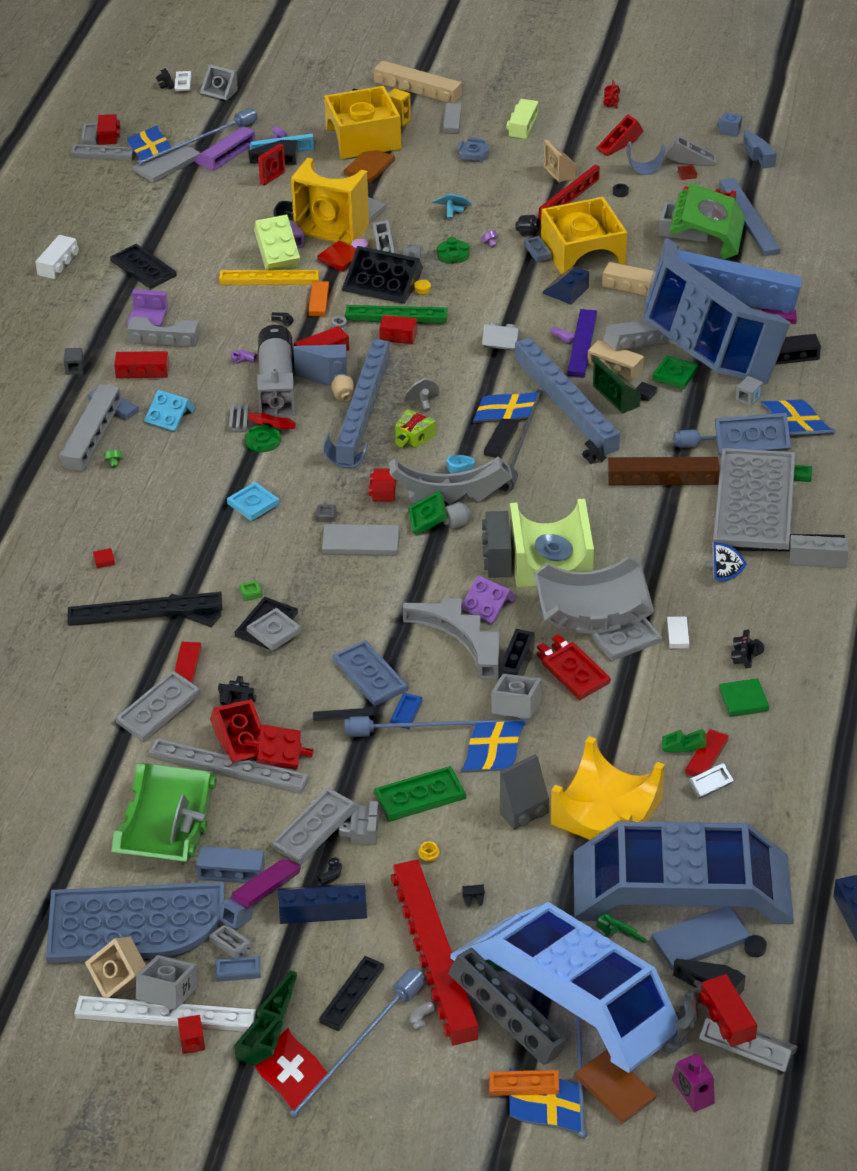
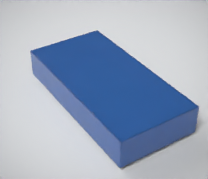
(406, 709)

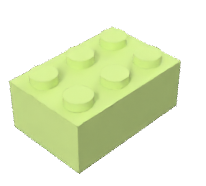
(277, 243)

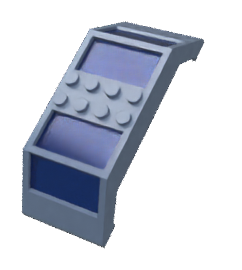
(711, 320)
(683, 868)

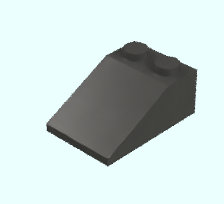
(523, 792)

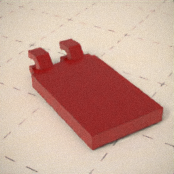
(572, 667)

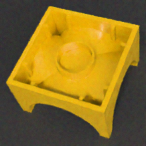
(604, 795)

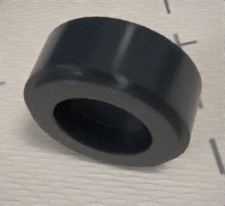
(620, 190)
(755, 946)

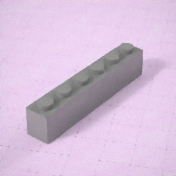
(90, 427)

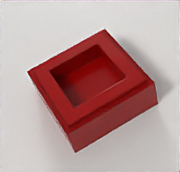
(103, 558)

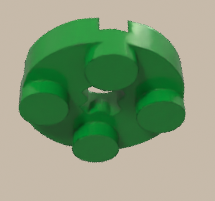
(453, 251)

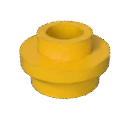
(429, 851)

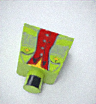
(414, 429)

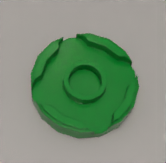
(263, 438)

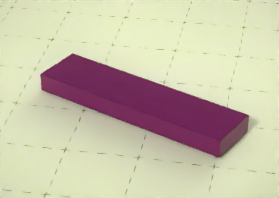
(265, 882)

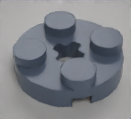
(473, 149)

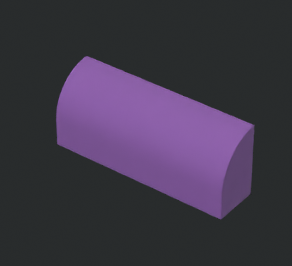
(226, 149)

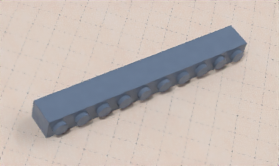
(567, 396)
(362, 402)

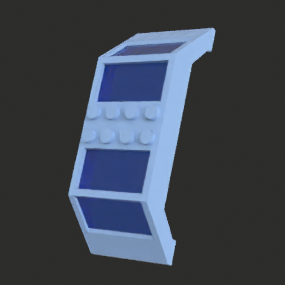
(586, 977)

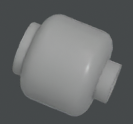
(457, 515)

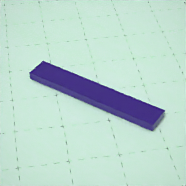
(582, 343)

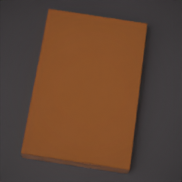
(373, 162)
(616, 1089)

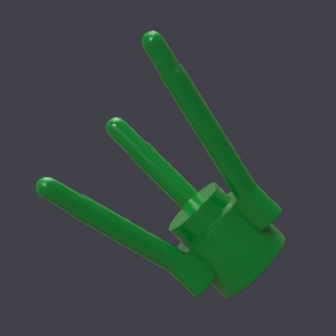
(610, 926)

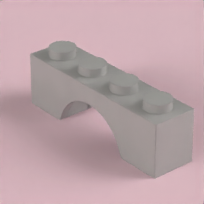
(181, 334)

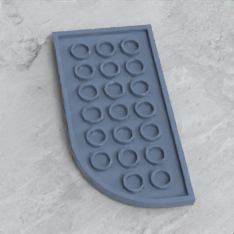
(156, 917)

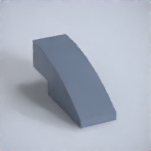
(759, 150)

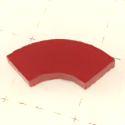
(277, 422)

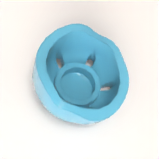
(459, 463)

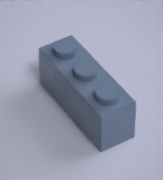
(229, 864)

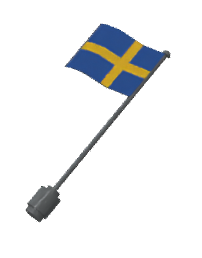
(511, 408)

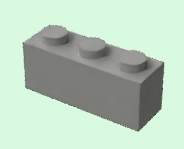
(818, 551)

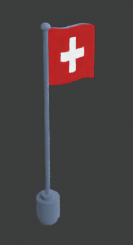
(299, 1074)

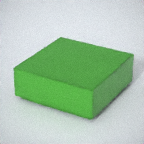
(250, 590)

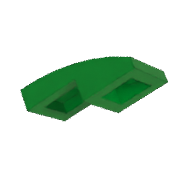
(679, 742)

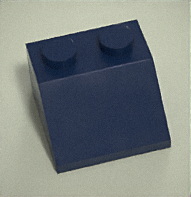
(569, 285)

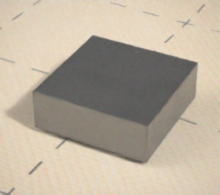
(326, 513)

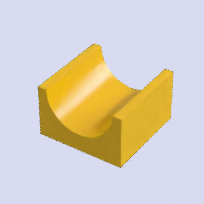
(363, 121)
(330, 206)
(581, 228)

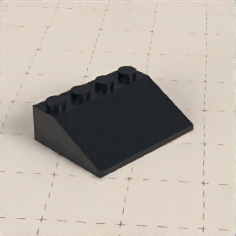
(382, 274)

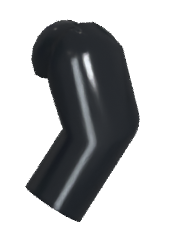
(284, 317)

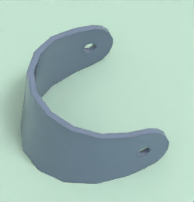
(647, 167)
(330, 453)

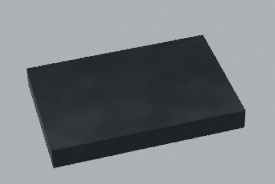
(263, 607)

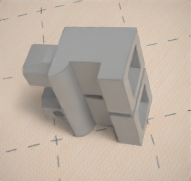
(363, 824)

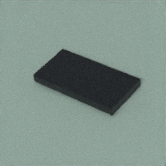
(143, 266)

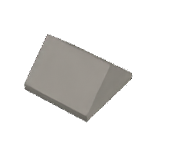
(219, 82)

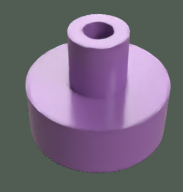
(278, 133)
(490, 237)

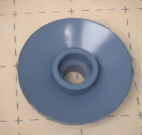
(553, 547)

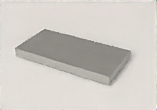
(166, 163)
(360, 539)
(158, 706)
(314, 825)

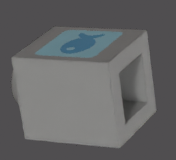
(749, 391)

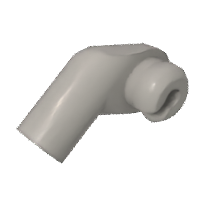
(419, 1012)

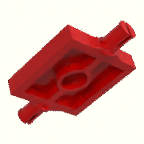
(278, 746)

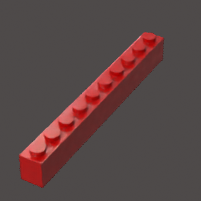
(434, 951)

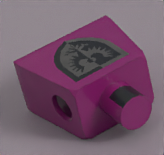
(694, 1082)

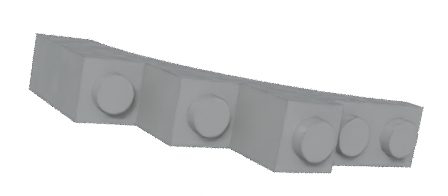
(475, 483)
(465, 628)

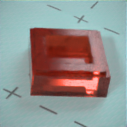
(687, 172)

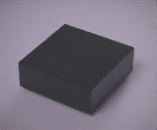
(647, 391)

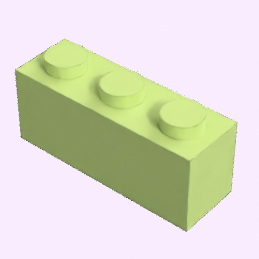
(522, 118)

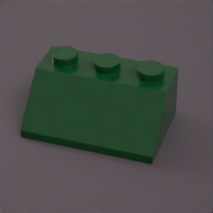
(615, 387)

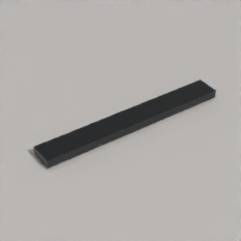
(145, 608)

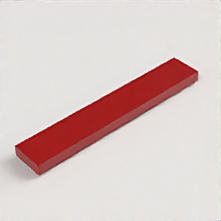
(574, 189)

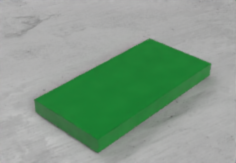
(419, 793)

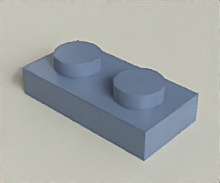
(537, 249)

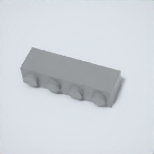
(633, 335)

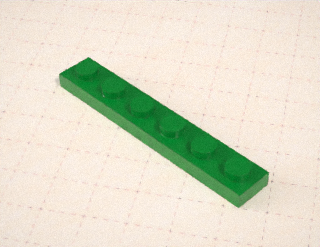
(375, 313)

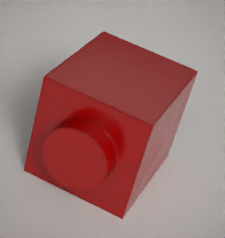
(191, 1034)

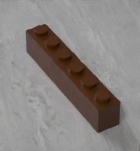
(663, 471)

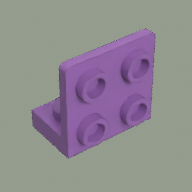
(149, 305)
(486, 599)

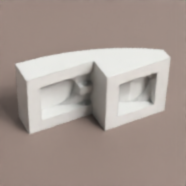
(183, 81)

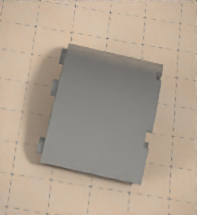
(594, 599)

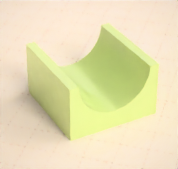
(525, 532)

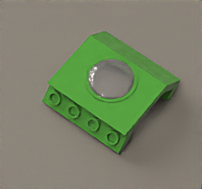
(711, 214)

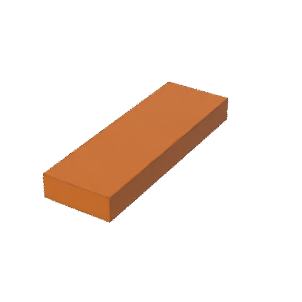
(318, 298)
(524, 1082)

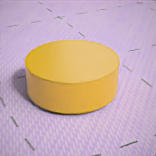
(422, 286)

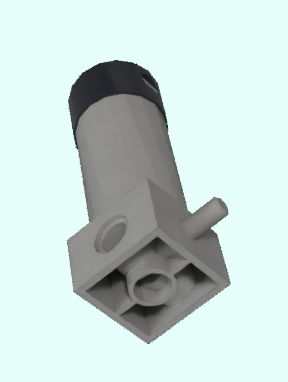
(275, 372)

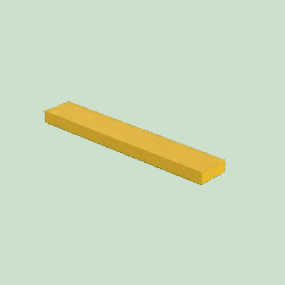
(268, 277)

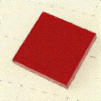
(271, 164)
(338, 255)

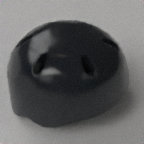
(284, 208)

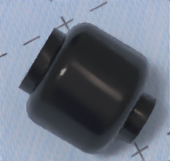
(528, 225)

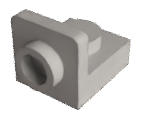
(413, 250)

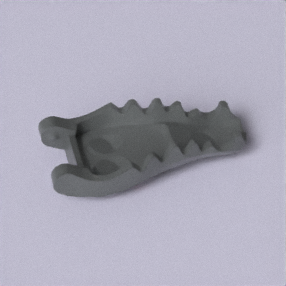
(686, 1019)

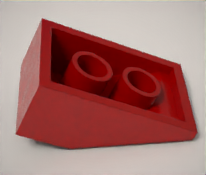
(232, 725)

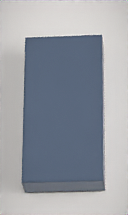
(237, 969)

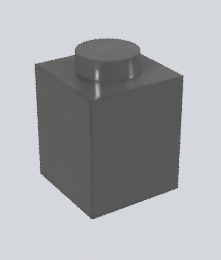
(73, 361)

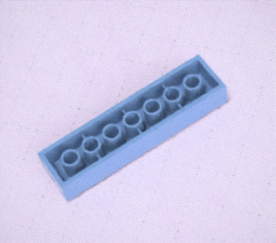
(748, 283)

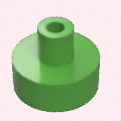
(113, 456)

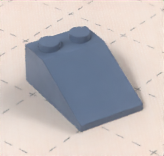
(320, 362)

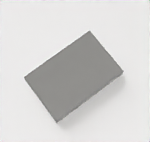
(628, 639)

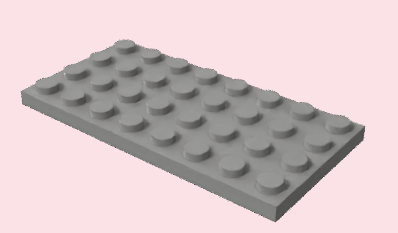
(754, 498)

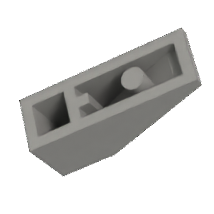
(687, 152)
(383, 236)

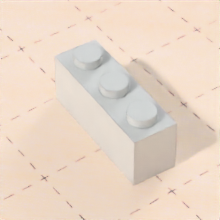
(56, 256)

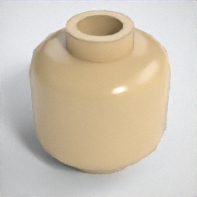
(343, 387)

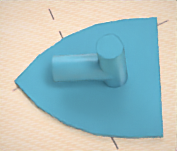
(453, 203)

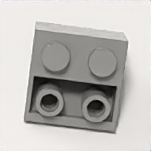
(500, 336)

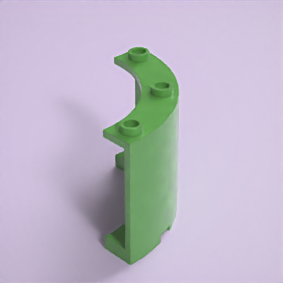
(154, 808)

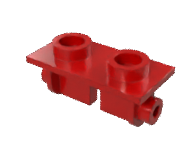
(611, 95)

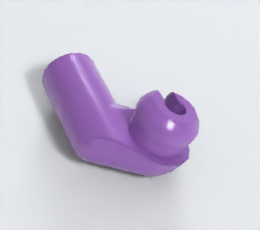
(562, 334)
(242, 355)

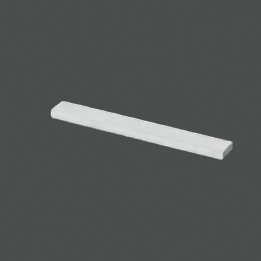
(143, 1013)

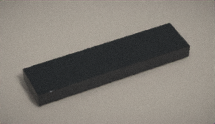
(351, 993)

